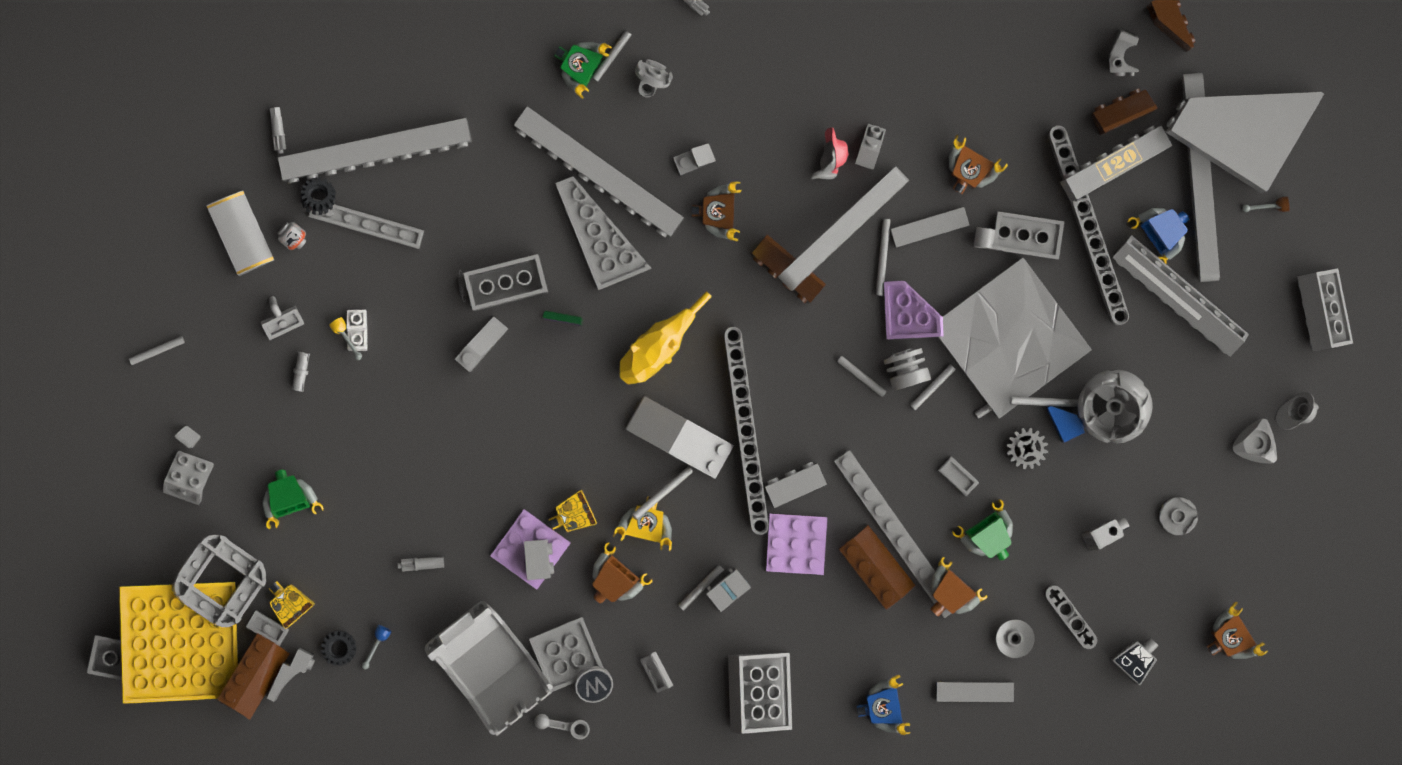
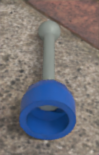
(381, 634)

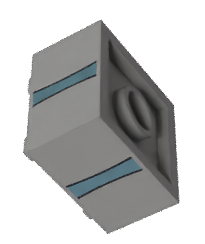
(728, 589)

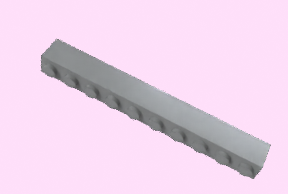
(375, 149)
(598, 171)

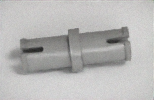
(300, 371)

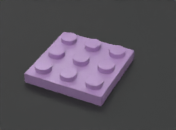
(796, 544)
(511, 548)

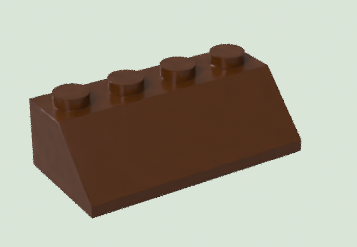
(777, 260)
(877, 567)
(253, 676)

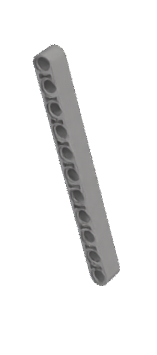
(1202, 196)
(1095, 233)
(744, 440)

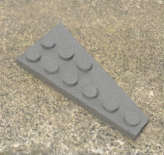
(603, 245)

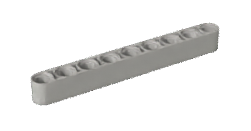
(843, 228)

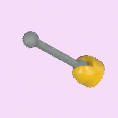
(338, 326)

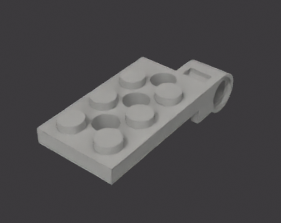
(991, 239)

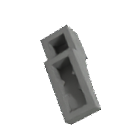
(300, 663)

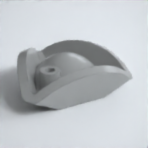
(1256, 443)

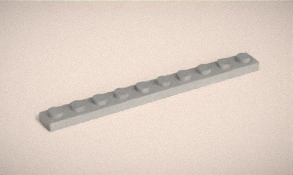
(888, 522)

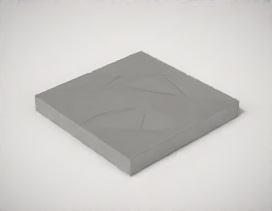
(1011, 337)

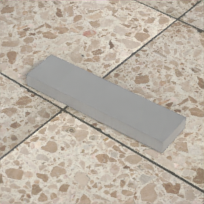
(930, 227)
(975, 692)

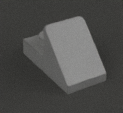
(694, 159)

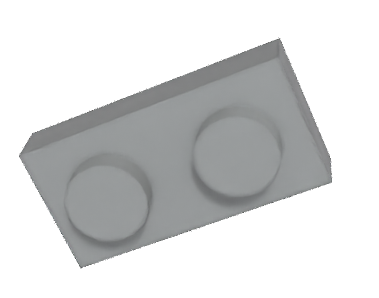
(267, 627)

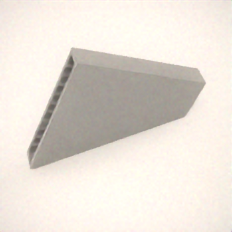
(1244, 132)

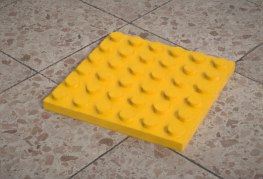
(171, 648)

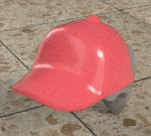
(834, 156)

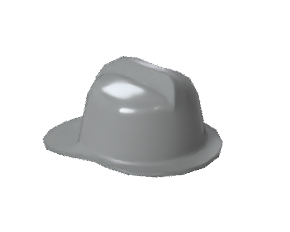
(1297, 411)

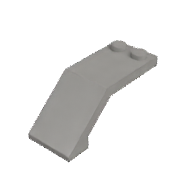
(679, 437)

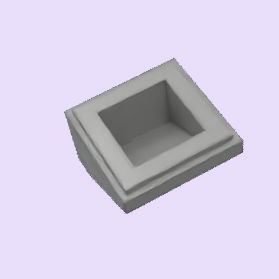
(187, 437)

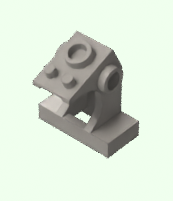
(1123, 41)

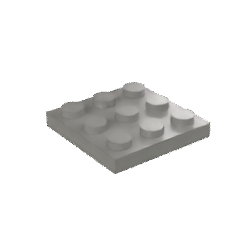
(565, 652)

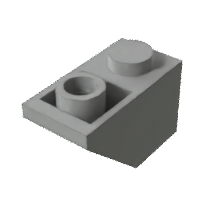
(870, 146)

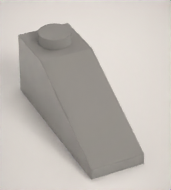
(481, 344)

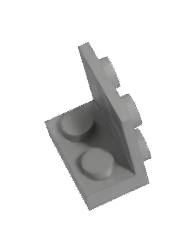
(187, 477)

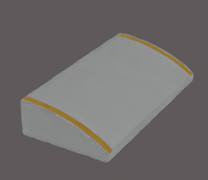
(240, 233)

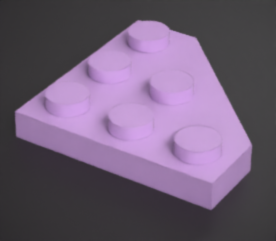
(909, 313)

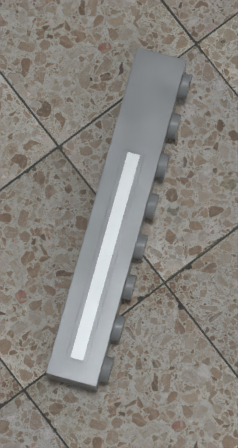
(1180, 296)

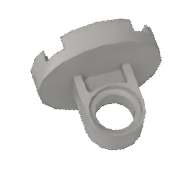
(652, 74)

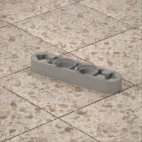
(1074, 614)

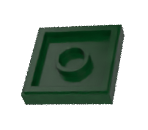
(559, 317)

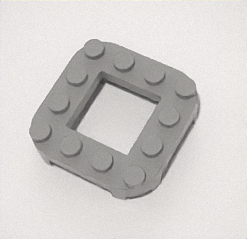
(242, 597)

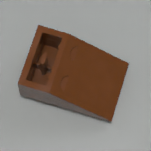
(1170, 21)

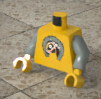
(650, 526)

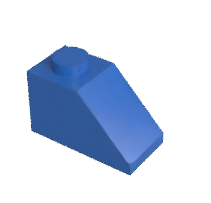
(1066, 423)

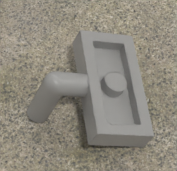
(281, 321)

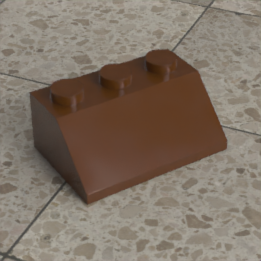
(1123, 111)

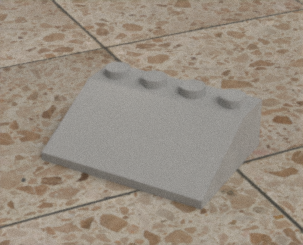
(760, 692)

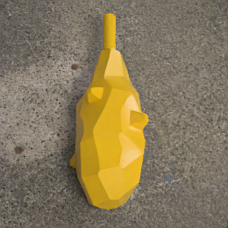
(657, 345)

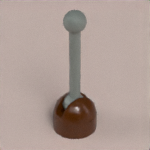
(1281, 205)

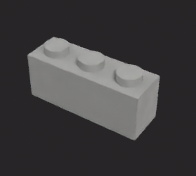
(795, 484)

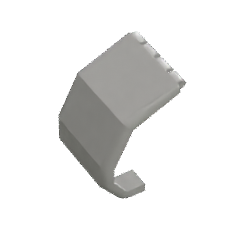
(489, 667)

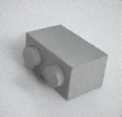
(537, 559)

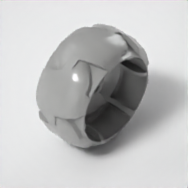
(1103, 426)

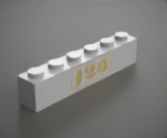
(1116, 163)

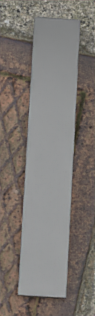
(371, 225)

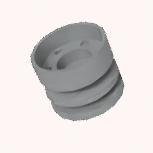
(907, 369)

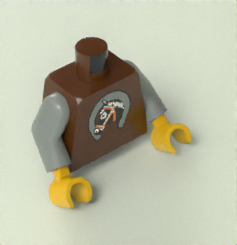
(718, 211)

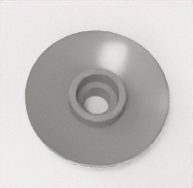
(1022, 645)

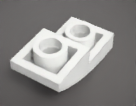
(357, 329)

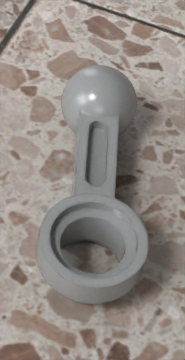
(542, 721)

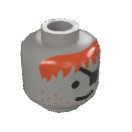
(291, 236)

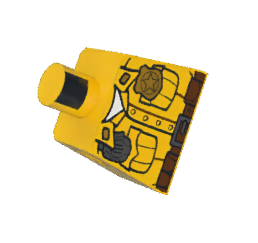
(573, 513)
(289, 603)

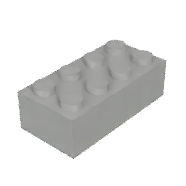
(505, 282)

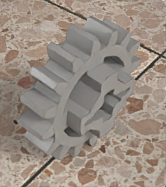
(1035, 453)

